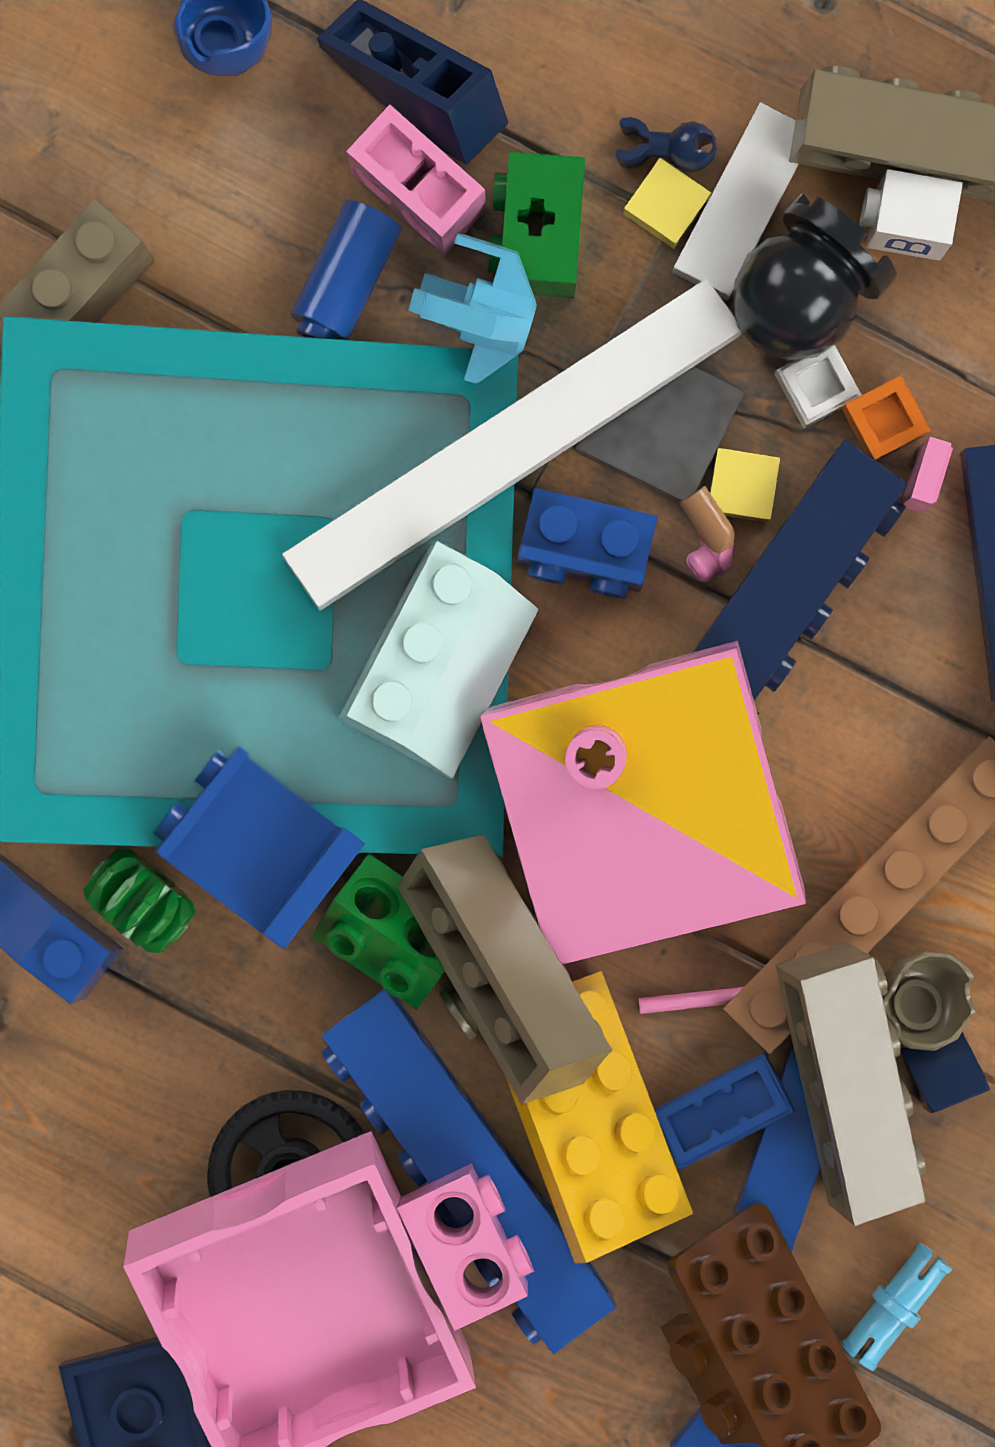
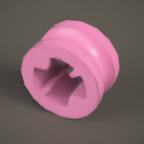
(606, 775)

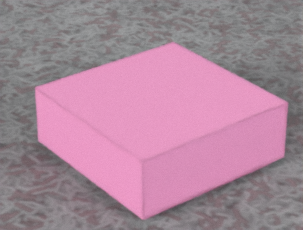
(927, 475)

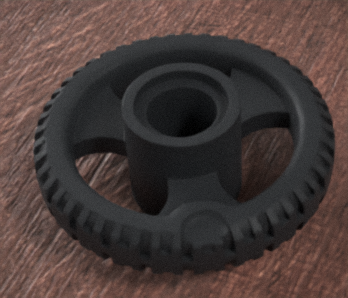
(259, 1127)

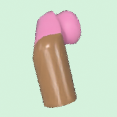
(715, 536)

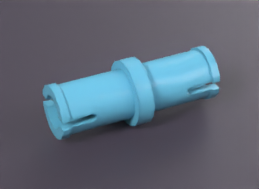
(896, 1306)

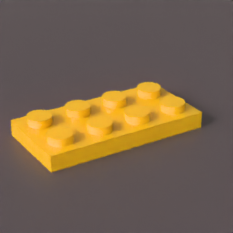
(604, 1147)

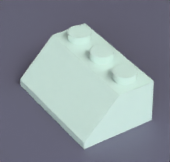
(440, 659)

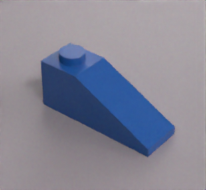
(51, 936)

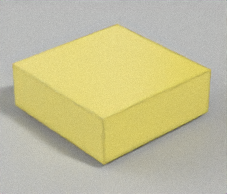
(667, 203)
(744, 484)

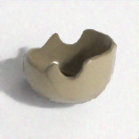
(928, 999)

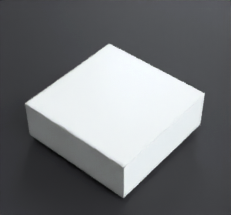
(817, 386)

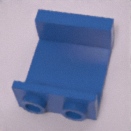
(256, 846)

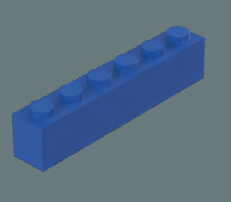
(444, 1131)

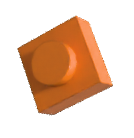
(886, 419)

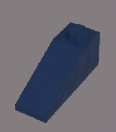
(421, 78)

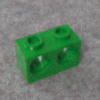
(379, 934)

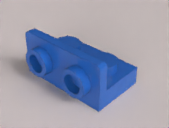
(586, 543)

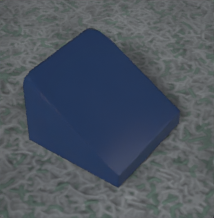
(945, 1074)

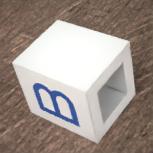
(911, 214)

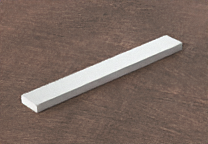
(511, 445)

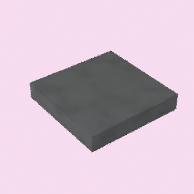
(668, 434)

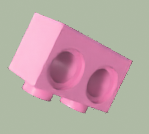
(416, 180)
(449, 1250)

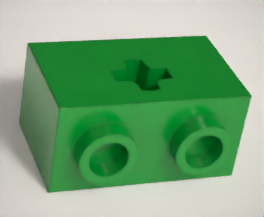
(546, 188)

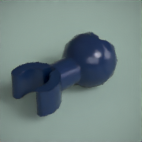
(679, 145)

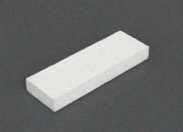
(740, 203)

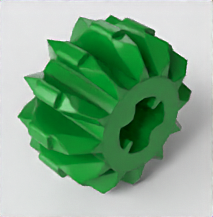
(139, 900)

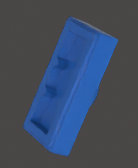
(723, 1111)

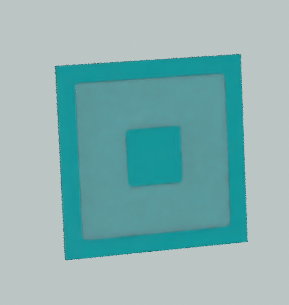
(152, 584)

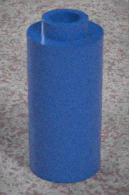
(345, 272)

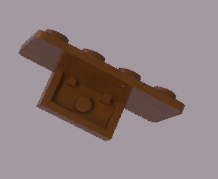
(762, 1343)

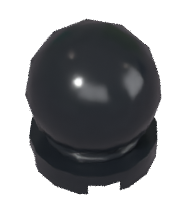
(804, 286)

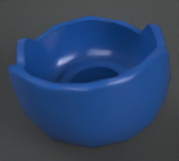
(223, 34)

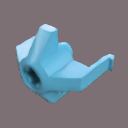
(485, 313)

